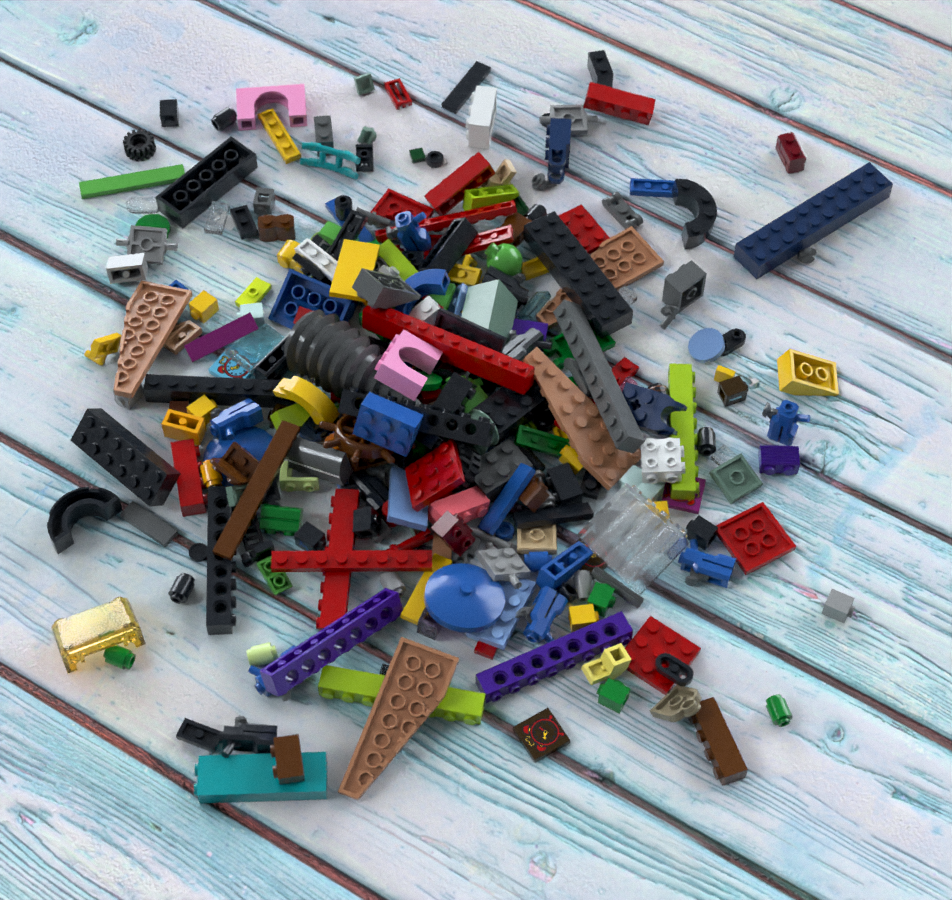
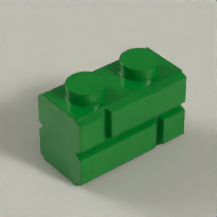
(281, 518)

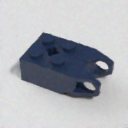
(559, 148)
(651, 409)

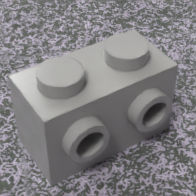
(127, 268)

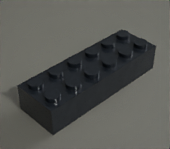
(206, 182)
(125, 457)

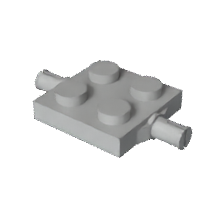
(574, 112)
(148, 241)
(503, 564)

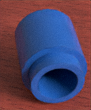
(536, 560)

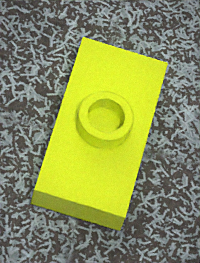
(254, 292)

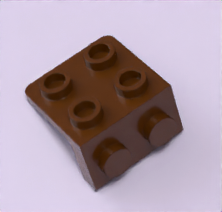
(236, 464)

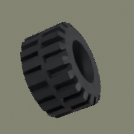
(470, 463)

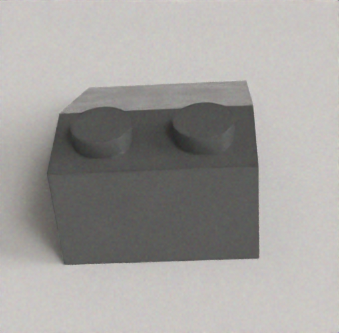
(383, 289)

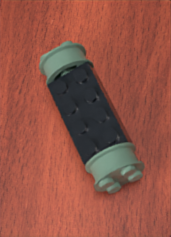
(507, 411)

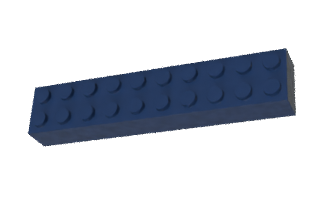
(812, 220)

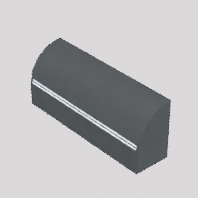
(319, 462)

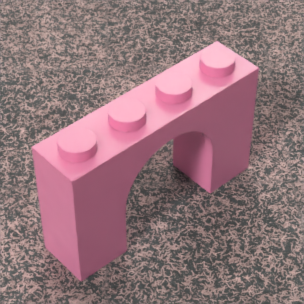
(252, 98)
(396, 374)

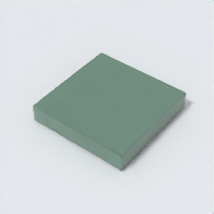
(736, 478)

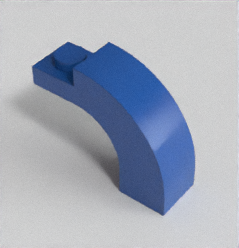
(426, 283)

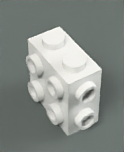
(662, 460)

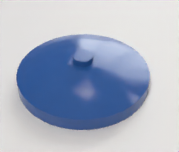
(250, 438)
(464, 598)

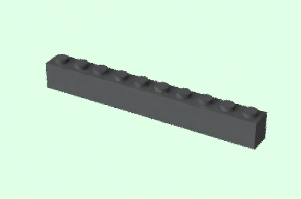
(599, 377)

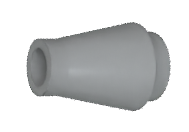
(582, 582)

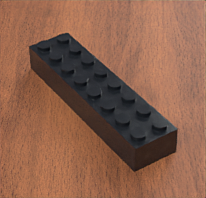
(578, 274)

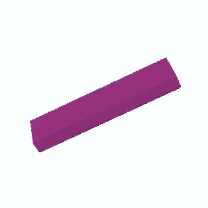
(221, 337)

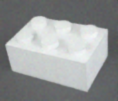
(481, 117)

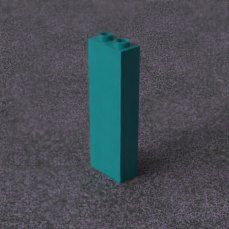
(252, 779)

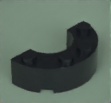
(701, 204)
(75, 506)

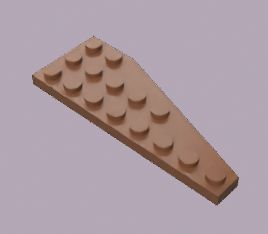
(623, 261)
(147, 325)
(581, 422)

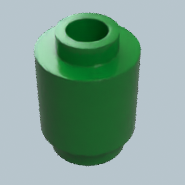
(119, 657)
(778, 710)

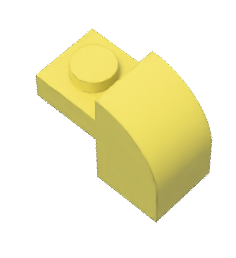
(610, 665)

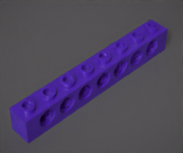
(614, 624)
(331, 642)

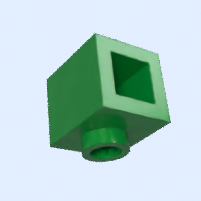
(602, 598)
(613, 695)

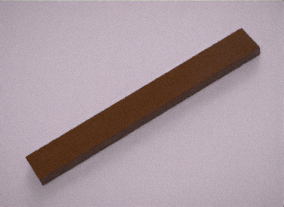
(256, 490)

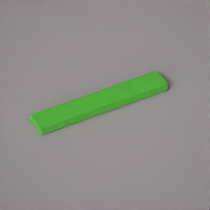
(130, 181)

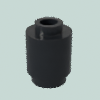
(224, 118)
(343, 207)
(535, 212)
(706, 441)
(181, 588)

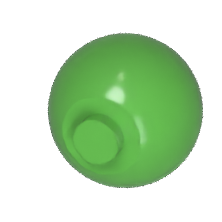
(505, 258)

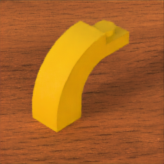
(309, 397)

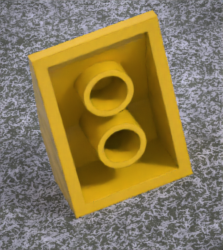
(806, 374)

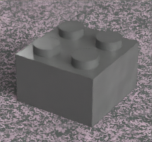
(684, 285)

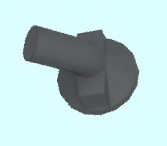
(539, 182)
(806, 255)
(669, 311)

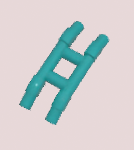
(321, 162)

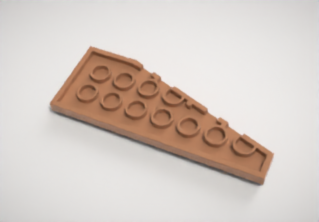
(406, 698)

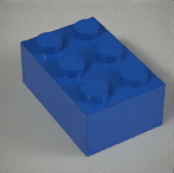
(387, 424)

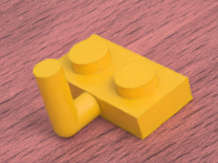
(464, 273)
(102, 347)

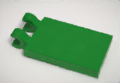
(562, 348)

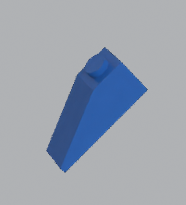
(563, 566)

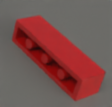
(619, 103)
(452, 189)
(189, 482)

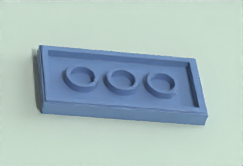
(400, 505)

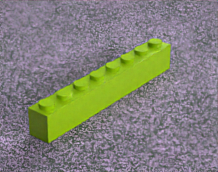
(681, 390)
(364, 686)

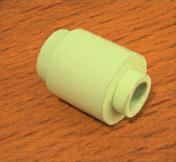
(261, 654)

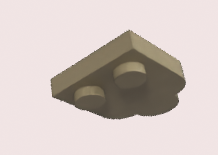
(677, 704)

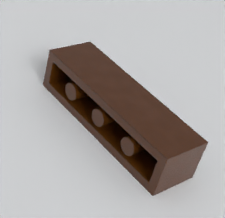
(718, 743)

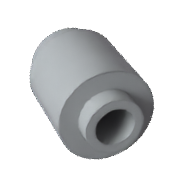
(393, 582)

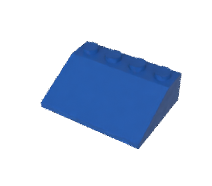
(310, 294)

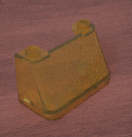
(96, 631)

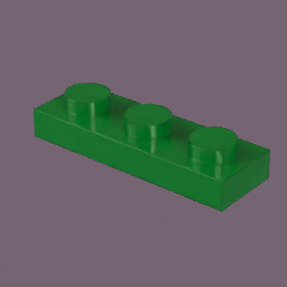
(540, 441)

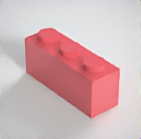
(467, 504)

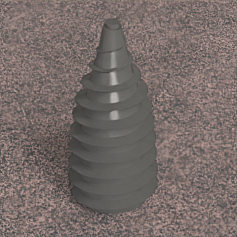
(335, 356)

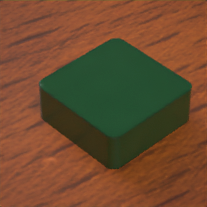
(417, 155)

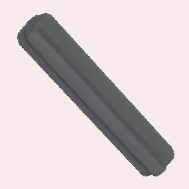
(620, 589)

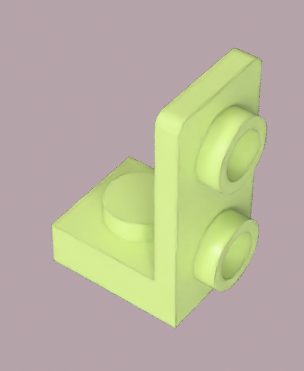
(290, 483)

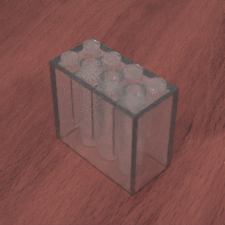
(634, 538)

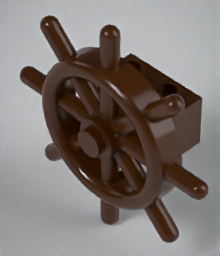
(360, 452)

